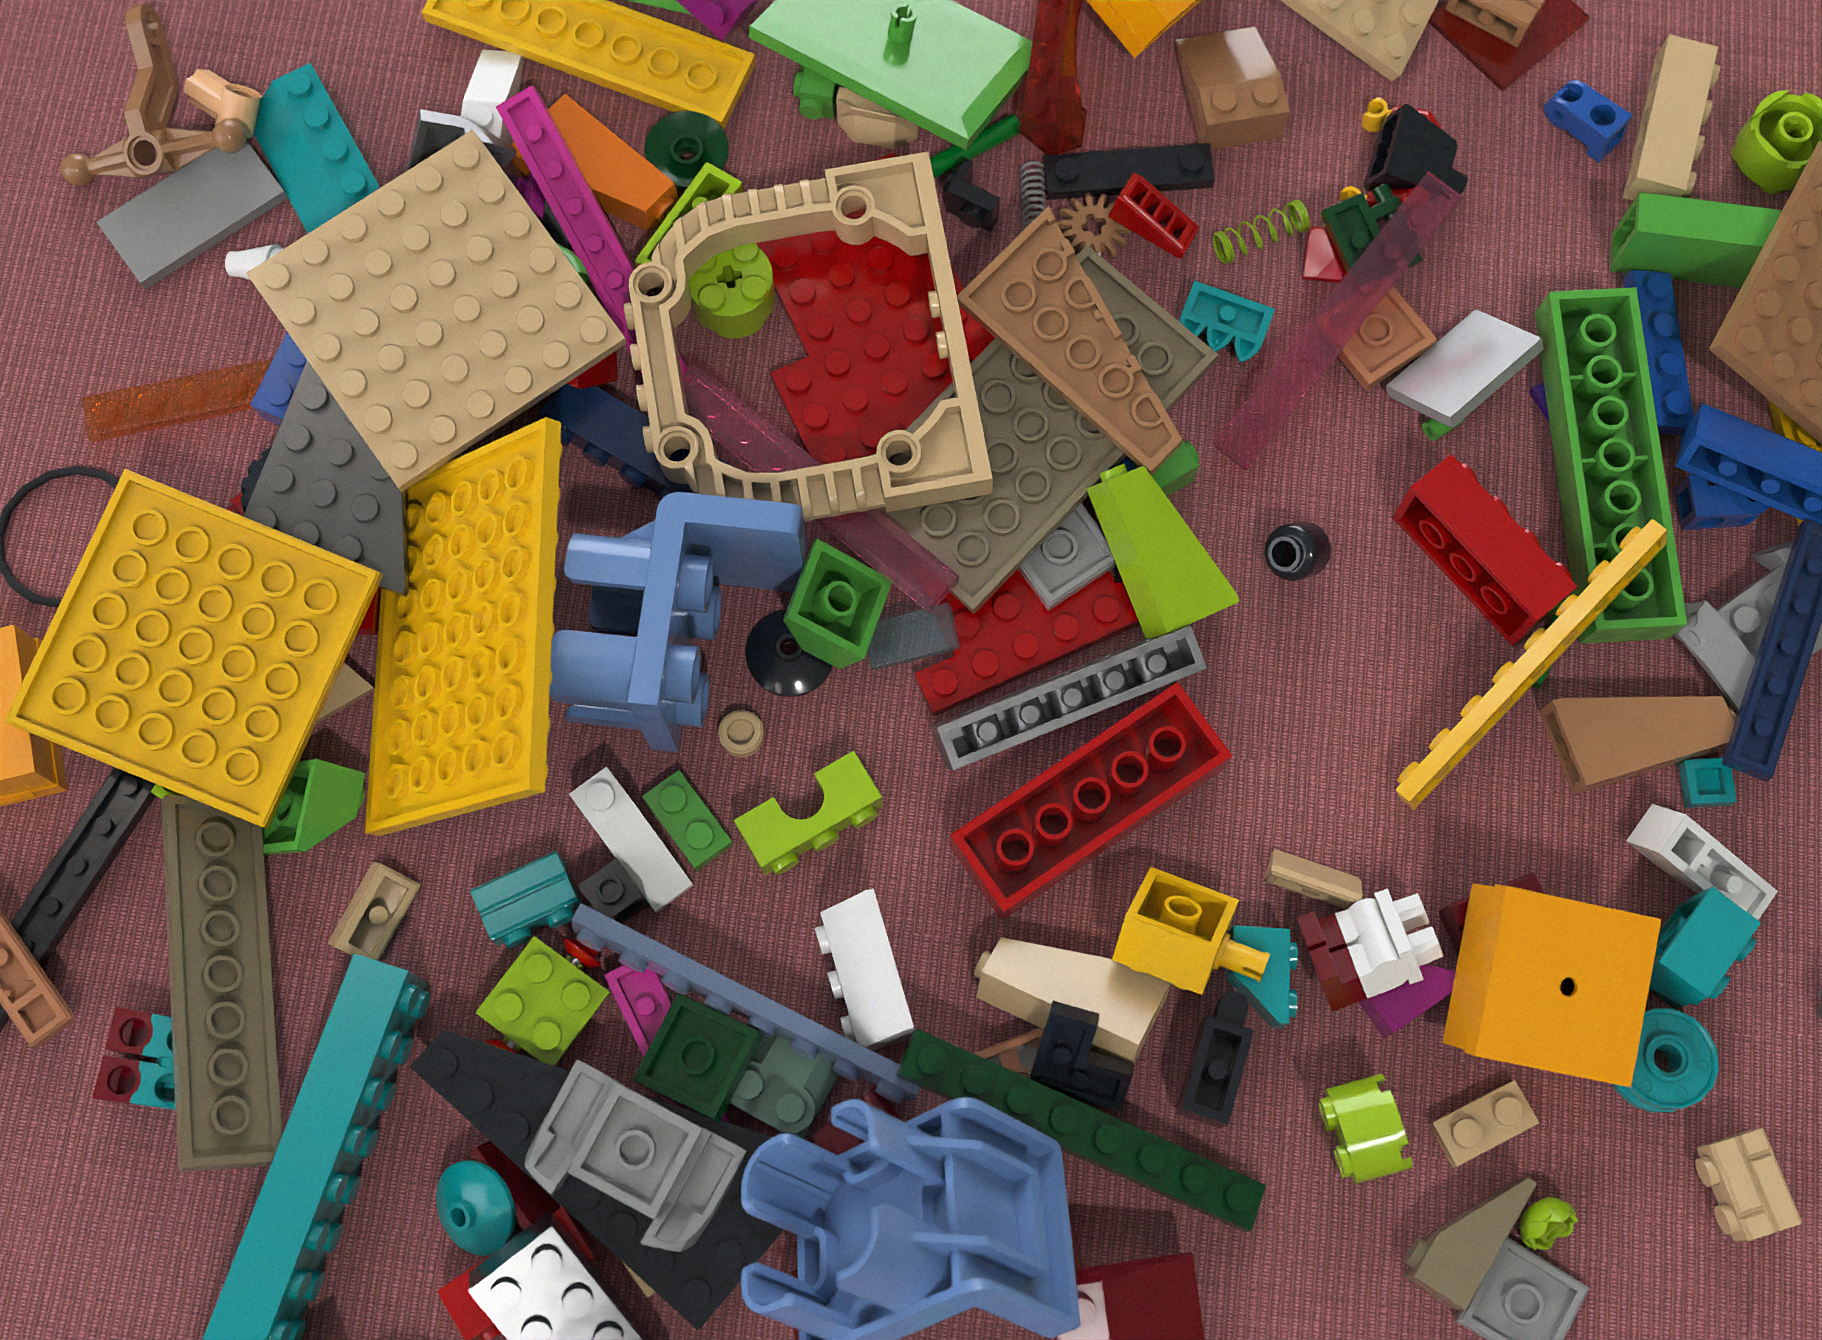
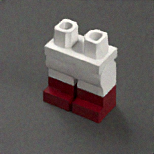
(1368, 948)

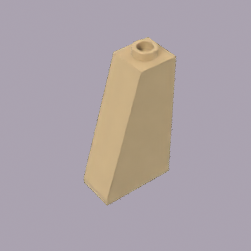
(1029, 976)

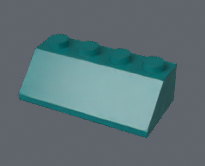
(311, 148)

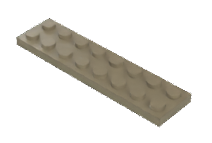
(220, 989)

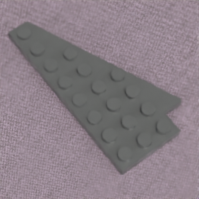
(331, 487)

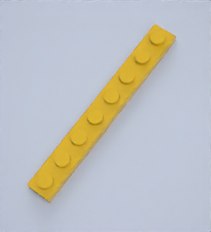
(1542, 651)

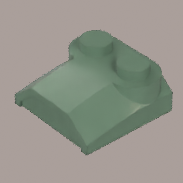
(784, 1087)

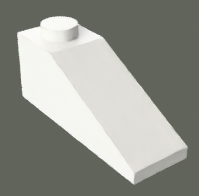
(492, 83)
(631, 839)
(1698, 859)

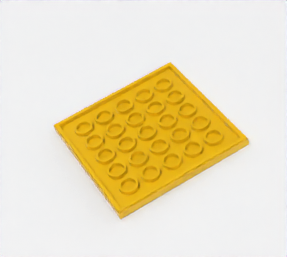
(194, 648)

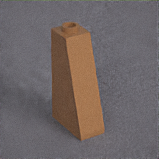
(1630, 736)

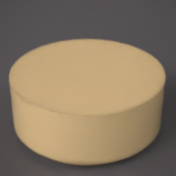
(741, 733)

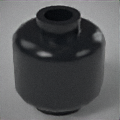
(1297, 550)

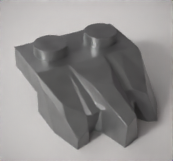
(438, 130)

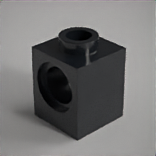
(614, 893)

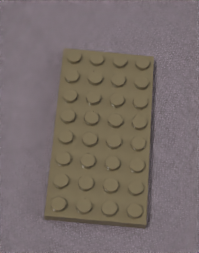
(1042, 446)

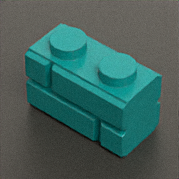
(527, 900)

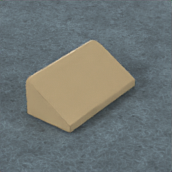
(1313, 880)
(374, 912)

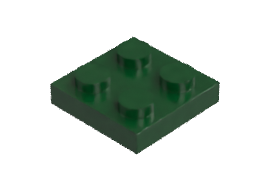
(698, 1057)

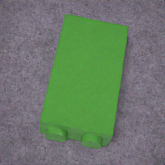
(1691, 238)

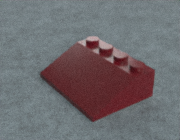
(1139, 1300)

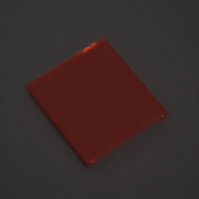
(1501, 60)

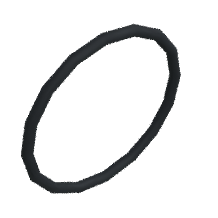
(14, 502)

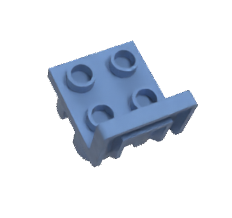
(663, 591)
(915, 1225)

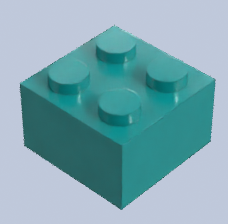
(1700, 947)

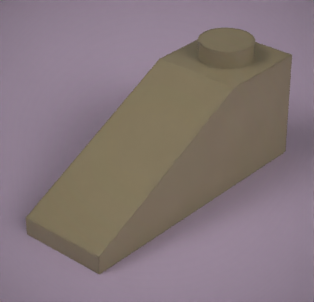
(1460, 1252)

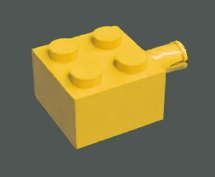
(1182, 934)

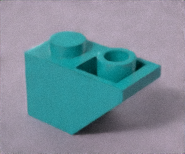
(1273, 995)

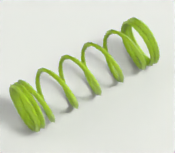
(1228, 248)

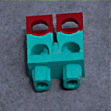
(133, 1080)

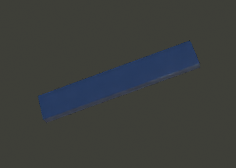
(1780, 660)

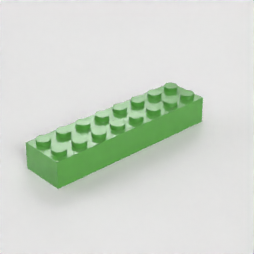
(1608, 454)

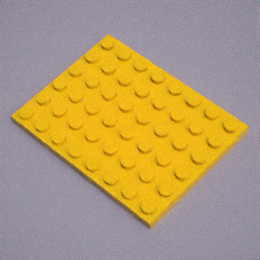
(471, 643)

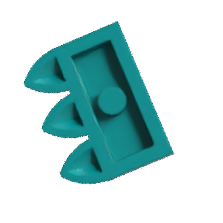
(1226, 319)

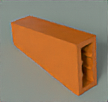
(616, 173)

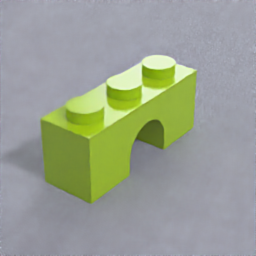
(779, 839)

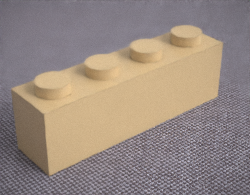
(1672, 119)

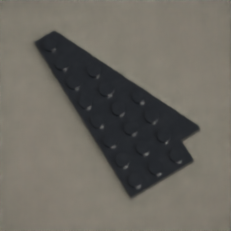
(508, 1102)

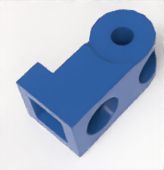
(1588, 118)
(1713, 505)

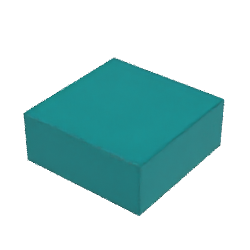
(1706, 783)

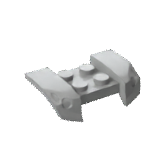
(1730, 636)
(635, 1155)

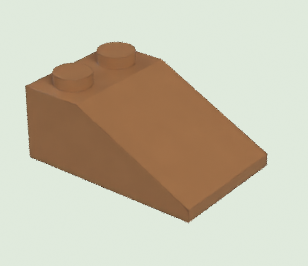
(1232, 88)

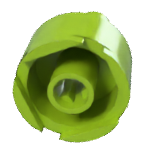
(1779, 140)
(734, 292)
(1366, 1129)

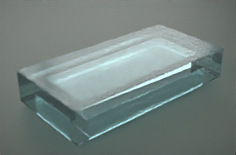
(913, 637)

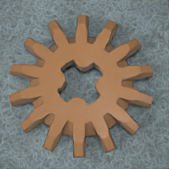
(1077, 220)

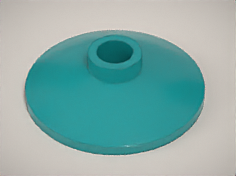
(475, 1207)

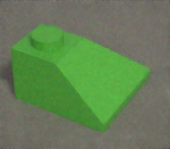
(314, 806)

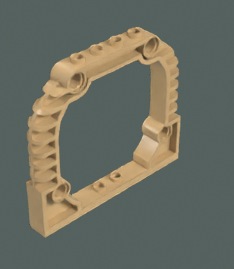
(897, 206)

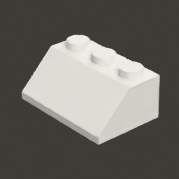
(865, 972)

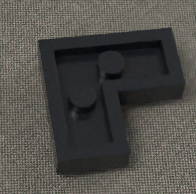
(1069, 1065)

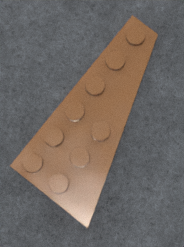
(1060, 328)

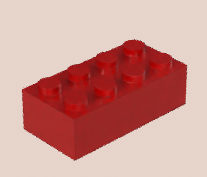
(1483, 549)

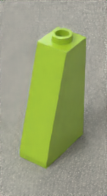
(1157, 553)

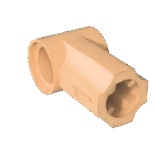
(223, 99)

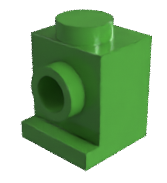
(815, 94)

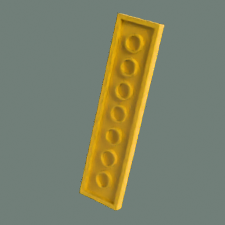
(609, 48)

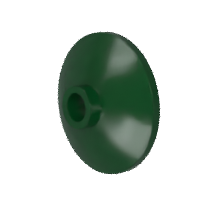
(683, 134)

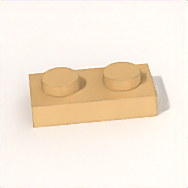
(1483, 1123)

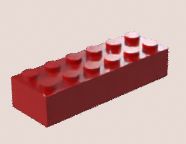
(1089, 801)

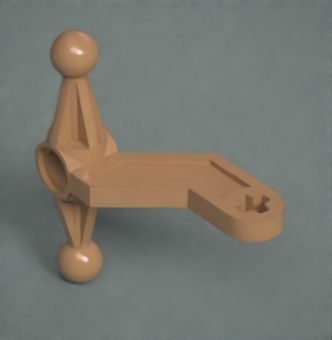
(149, 114)

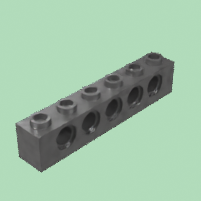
(1067, 697)

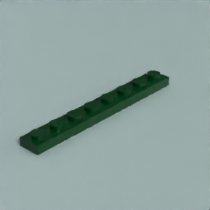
(1085, 1131)

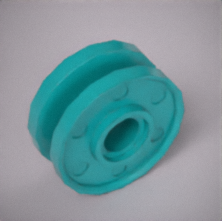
(1690, 1059)

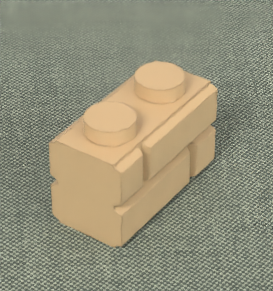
(1746, 1186)

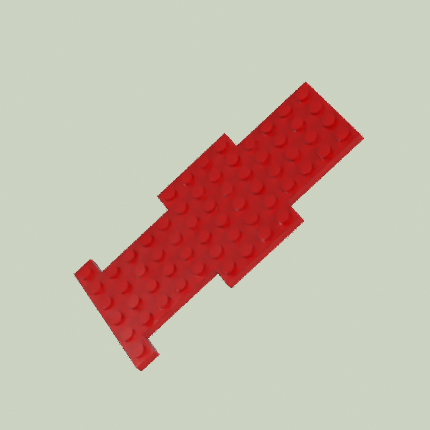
(875, 372)

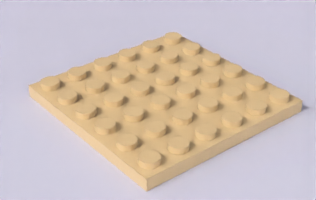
(436, 309)

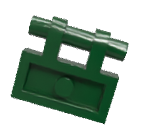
(1355, 226)

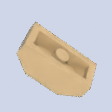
(871, 123)

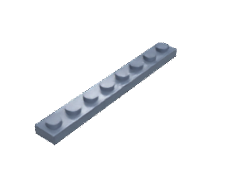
(726, 995)

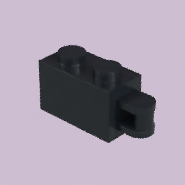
(1217, 1063)

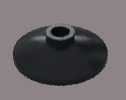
(778, 672)

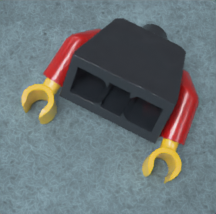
(1405, 150)

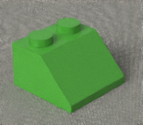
(835, 606)

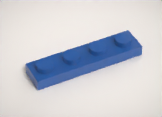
(1663, 350)

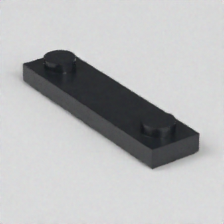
(1109, 171)

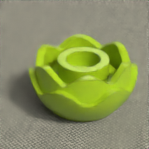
(1546, 1221)

